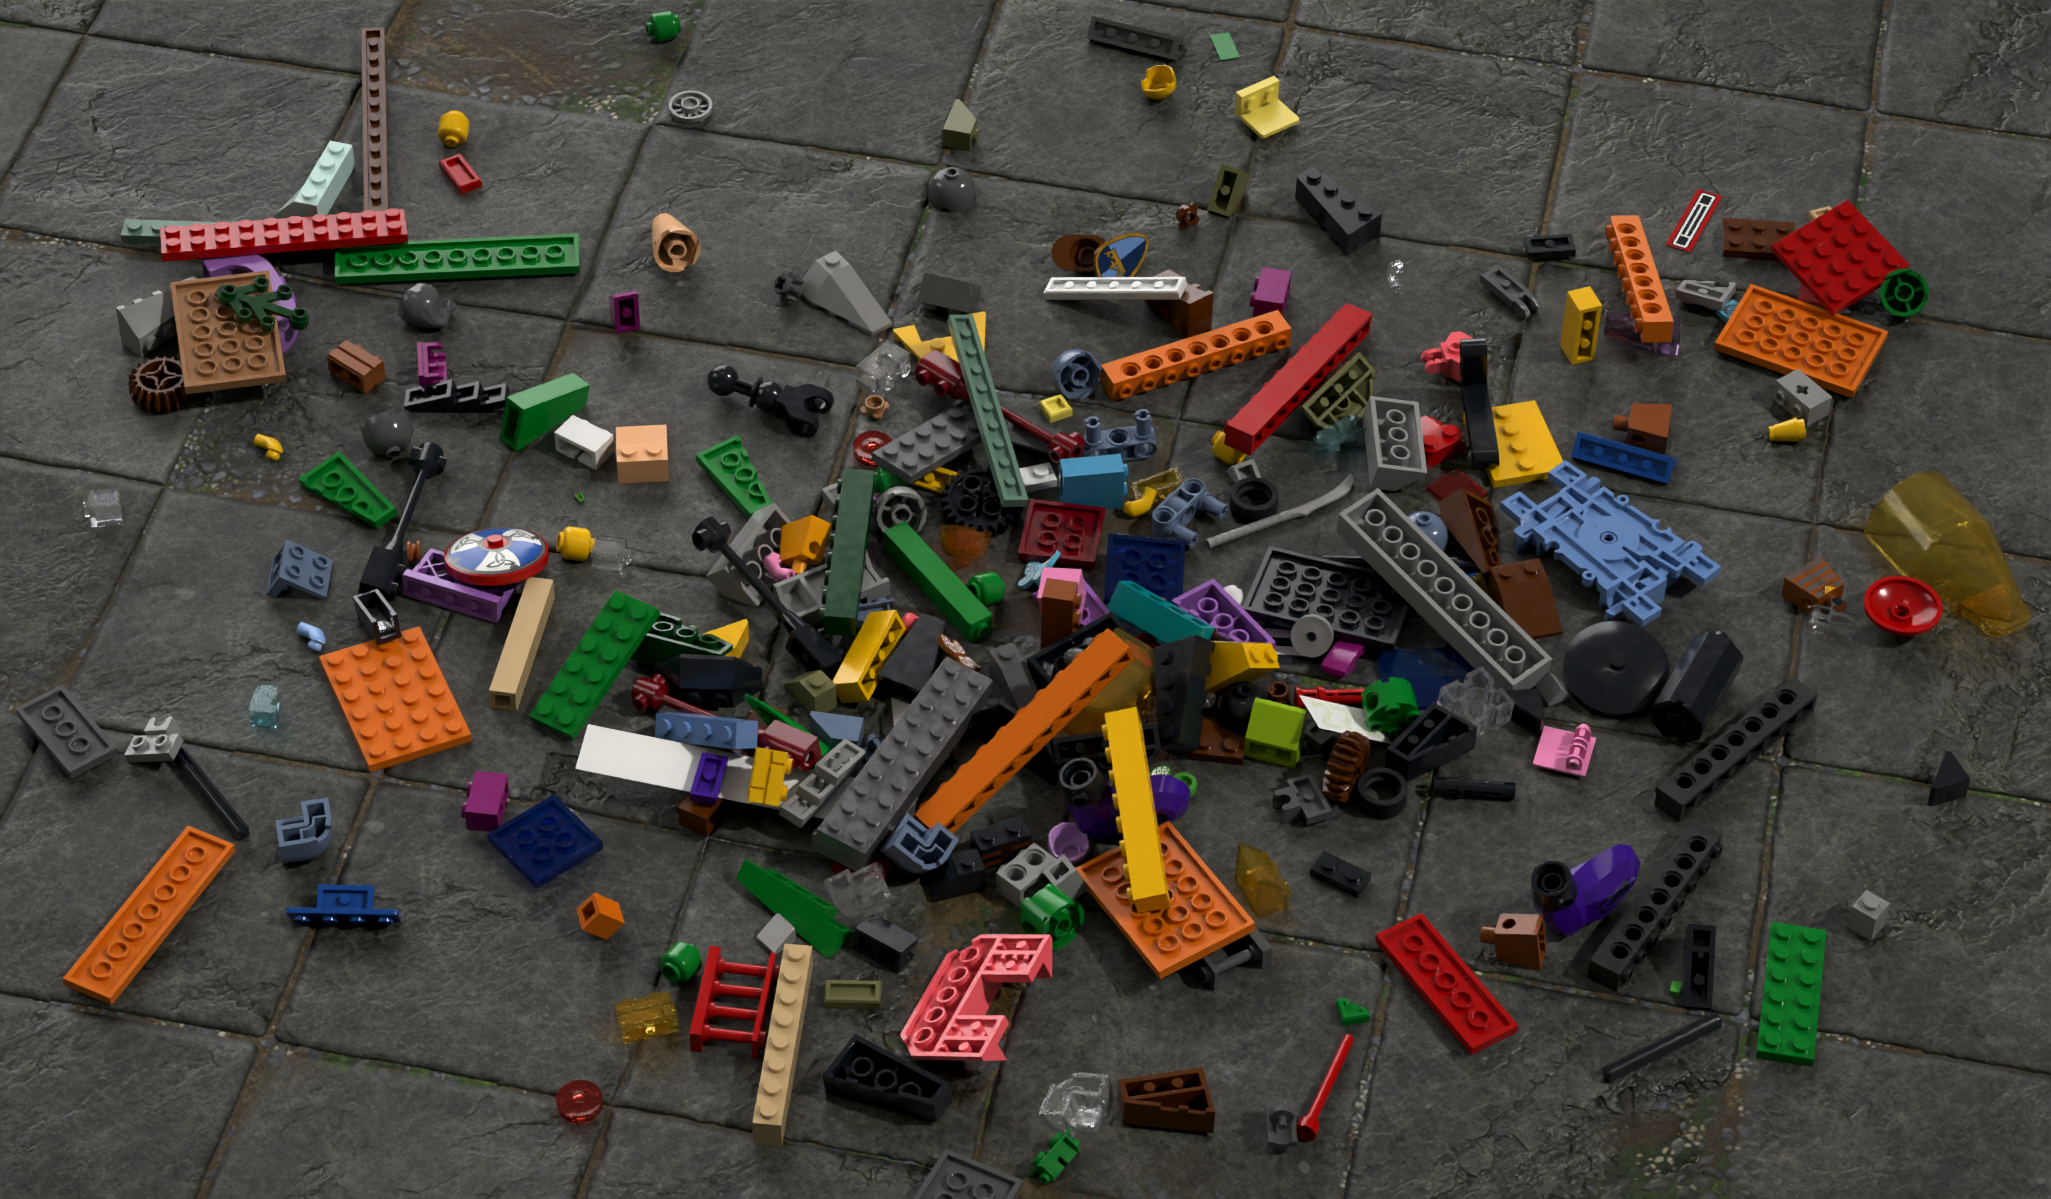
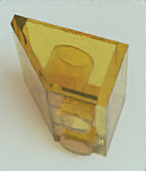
(1260, 881)

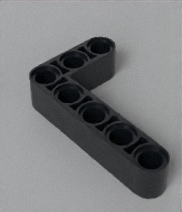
(1477, 403)

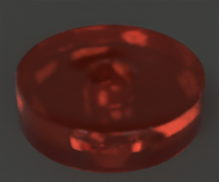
(867, 443)
(583, 1111)

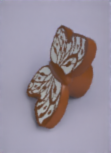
(956, 652)

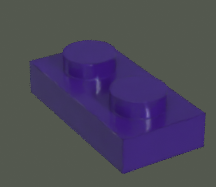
(708, 778)

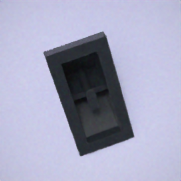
(1528, 710)
(1950, 781)

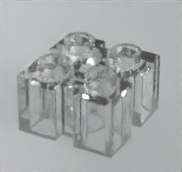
(1477, 701)

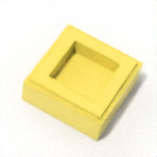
(1055, 408)

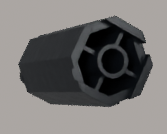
(1697, 686)

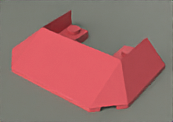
(952, 1011)

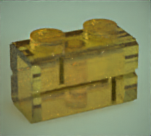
(645, 1017)

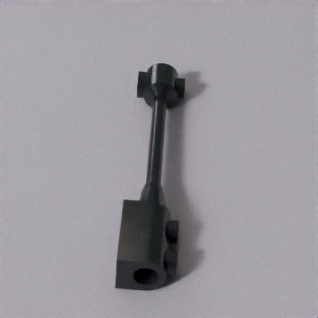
(386, 563)
(805, 642)

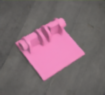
(1565, 750)

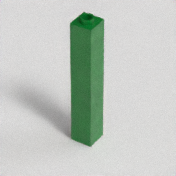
(938, 582)

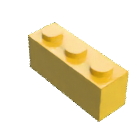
(1580, 325)

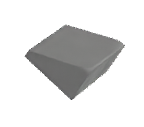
(1243, 470)
(776, 934)

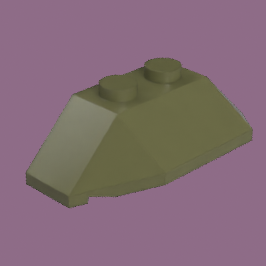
(1341, 393)

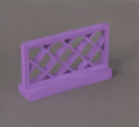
(458, 595)

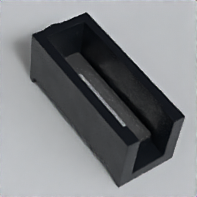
(377, 616)

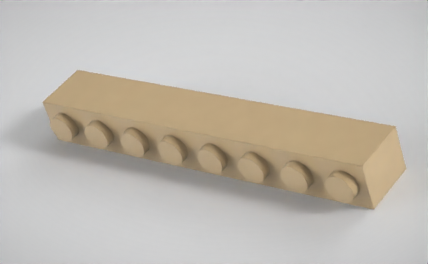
(782, 1045)

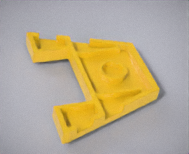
(910, 339)

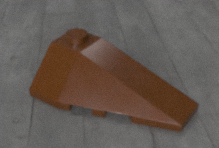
(1473, 525)

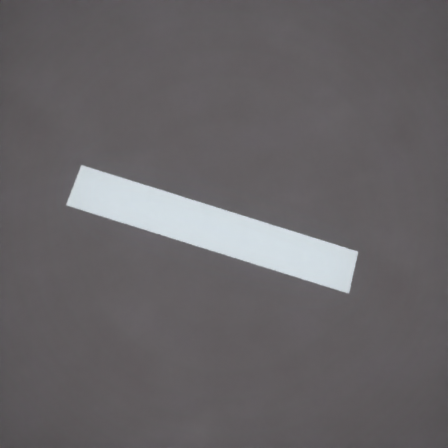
(676, 763)

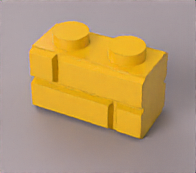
(768, 777)

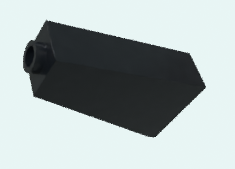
(913, 660)

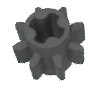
(789, 286)

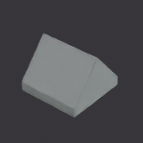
(1552, 690)

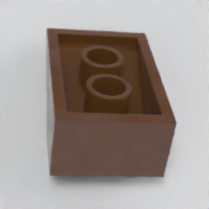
(1526, 597)

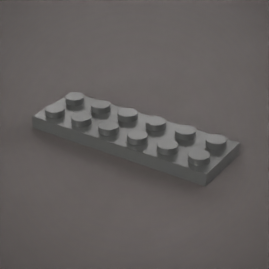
(930, 444)

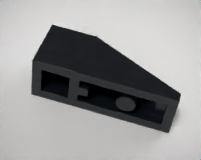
(1698, 965)

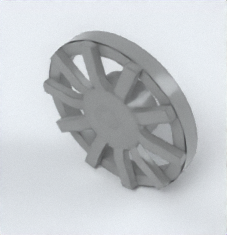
(690, 106)

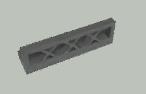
(1134, 38)

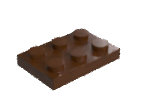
(1752, 237)

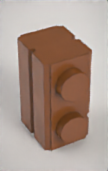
(356, 366)

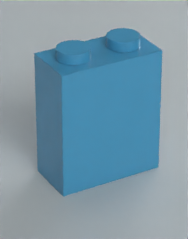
(1093, 481)

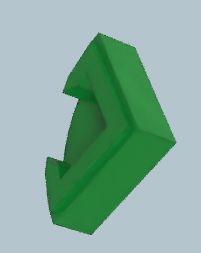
(1351, 1013)

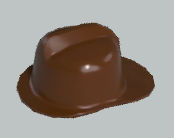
(1076, 252)

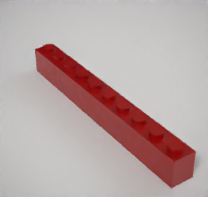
(1297, 379)

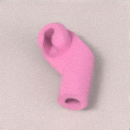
(772, 566)

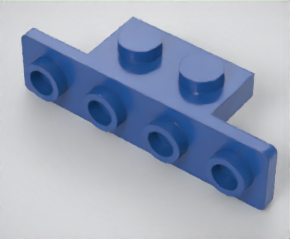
(344, 903)

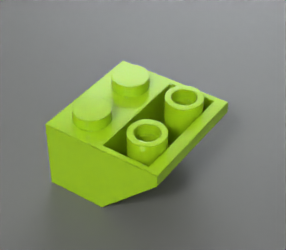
(1275, 733)

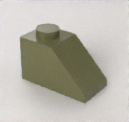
(960, 128)
(1228, 190)
(813, 691)

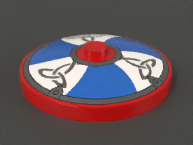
(496, 556)

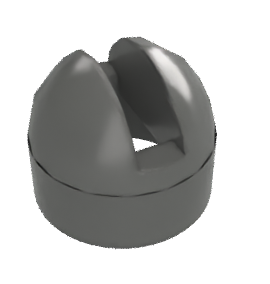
(1070, 654)

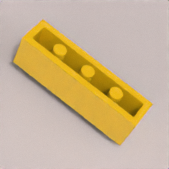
(868, 655)

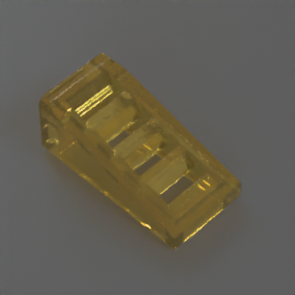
(1169, 479)

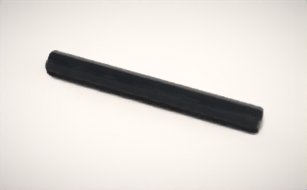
(211, 794)
(1662, 1047)

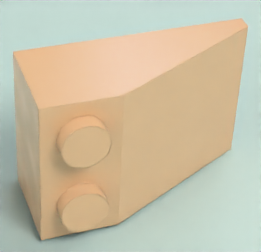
(642, 454)

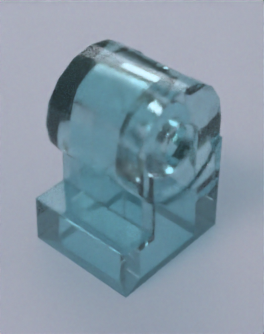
(265, 707)

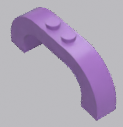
(254, 263)

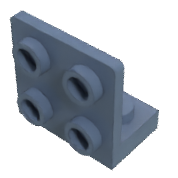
(300, 569)

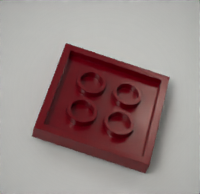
(1063, 527)

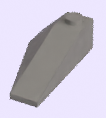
(840, 290)

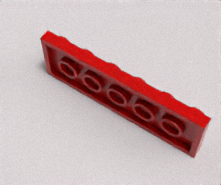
(1446, 983)

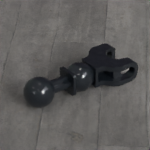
(790, 404)

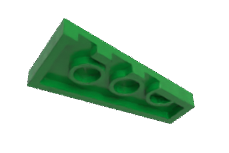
(733, 472)

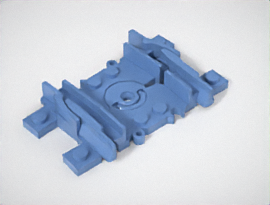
(1630, 567)

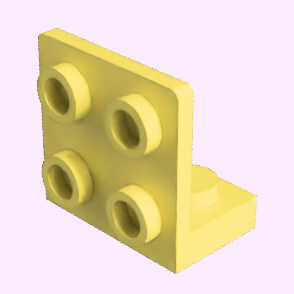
(1262, 110)

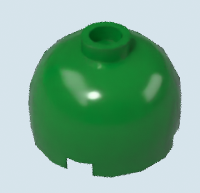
(1904, 293)

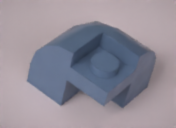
(306, 835)
(918, 848)

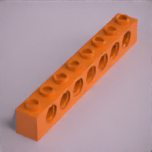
(1639, 279)
(1195, 355)

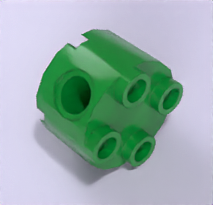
(1390, 706)
(1052, 913)

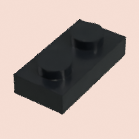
(1549, 246)
(1340, 874)

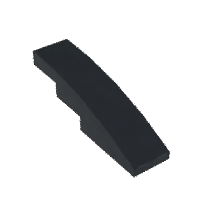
(449, 398)

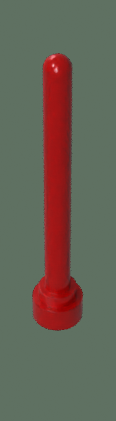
(1308, 1125)

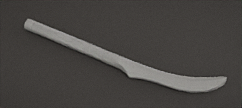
(1300, 511)

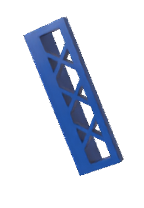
(1623, 457)

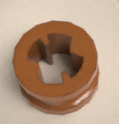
(414, 551)

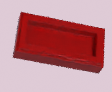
(460, 174)

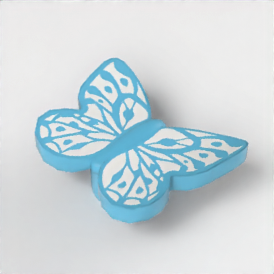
(1034, 571)

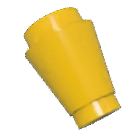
(1788, 431)

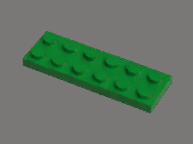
(594, 665)
(1791, 994)

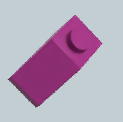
(625, 311)

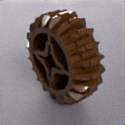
(158, 385)
(1345, 766)

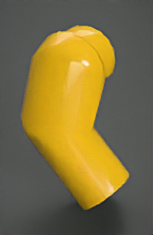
(272, 445)
(1140, 506)

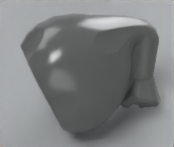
(424, 308)

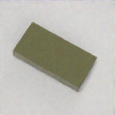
(852, 994)

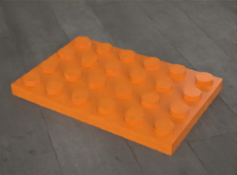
(1801, 336)
(395, 699)
(1200, 914)

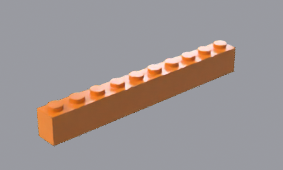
(1026, 733)

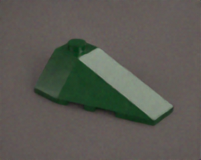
(670, 638)

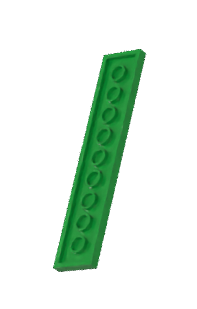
(458, 259)

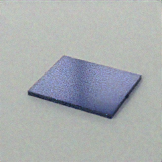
(1425, 669)

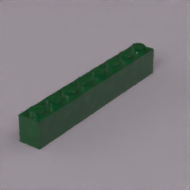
(848, 553)

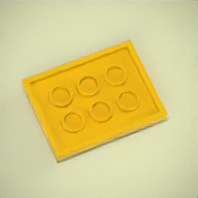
(1523, 445)

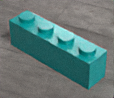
(1154, 614)

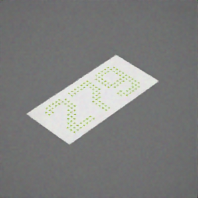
(1341, 718)

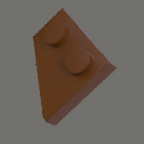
(1219, 745)

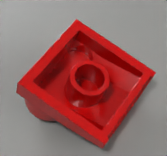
(1440, 441)

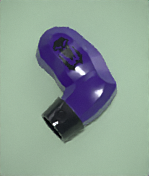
(1092, 802)
(1584, 893)

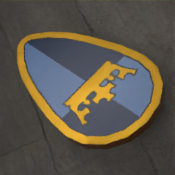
(1120, 255)

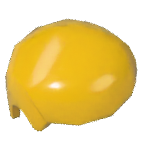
(1159, 82)

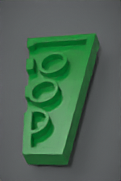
(348, 489)

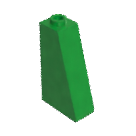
(541, 408)

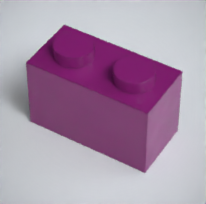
(1271, 291)
(486, 801)

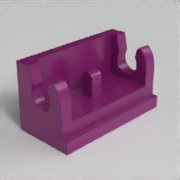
(431, 366)

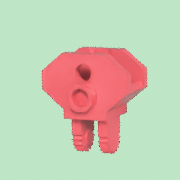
(1446, 358)

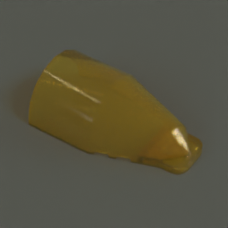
(1950, 546)

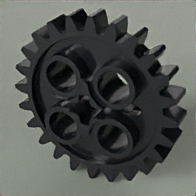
(964, 495)

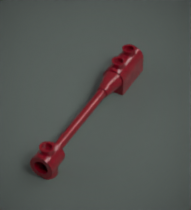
(948, 380)
(800, 745)

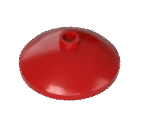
(1902, 605)

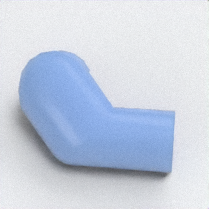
(315, 635)

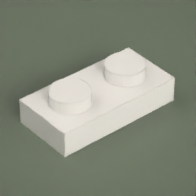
(1038, 477)

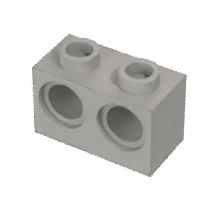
(1024, 874)

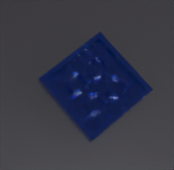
(1146, 561)
(545, 841)

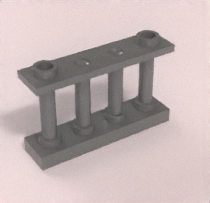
(1256, 950)

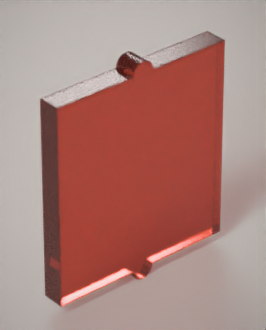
(1452, 482)

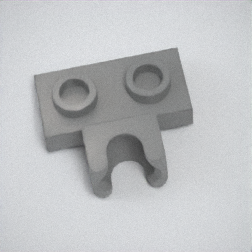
(158, 744)

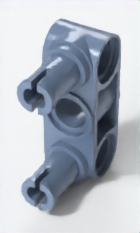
(1130, 442)
(1181, 507)

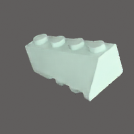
(322, 184)

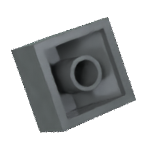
(947, 293)

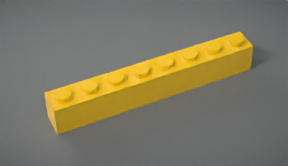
(1137, 810)

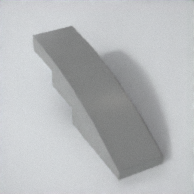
(823, 783)

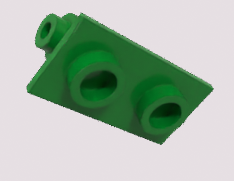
(1061, 1148)

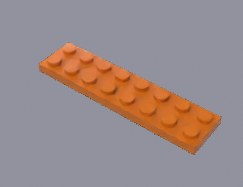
(149, 915)

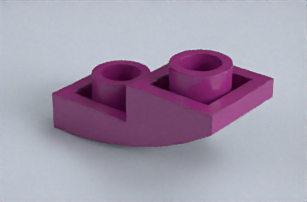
(1342, 658)

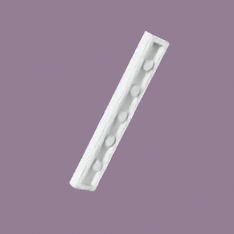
(1115, 288)

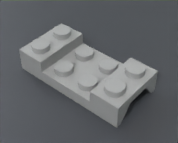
(804, 591)

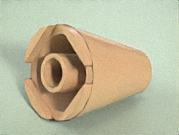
(673, 244)

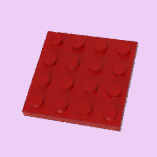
(1839, 257)

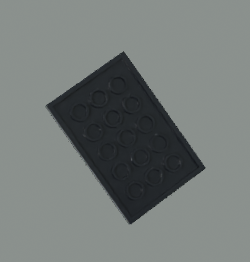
(1351, 598)

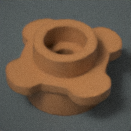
(874, 406)

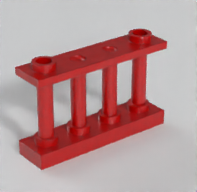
(712, 987)

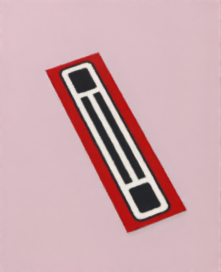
(1694, 220)

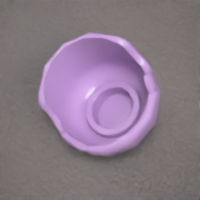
(1070, 841)

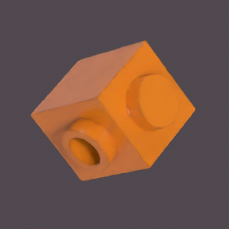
(600, 916)

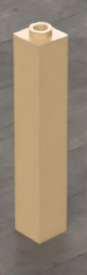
(522, 644)

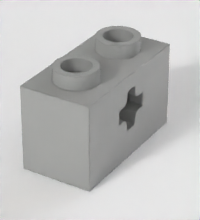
(1802, 397)

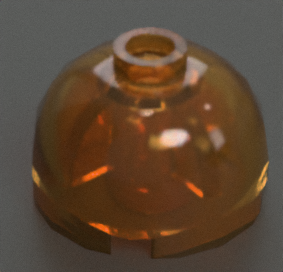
(964, 543)

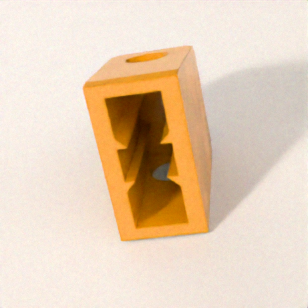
(804, 543)

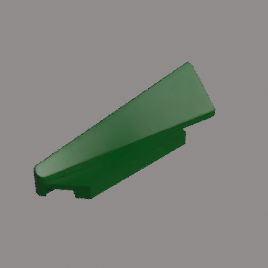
(804, 910)

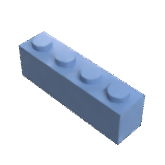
(706, 730)

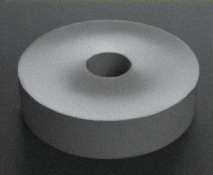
(1317, 625)

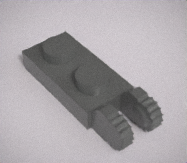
(1510, 291)

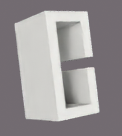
(581, 435)

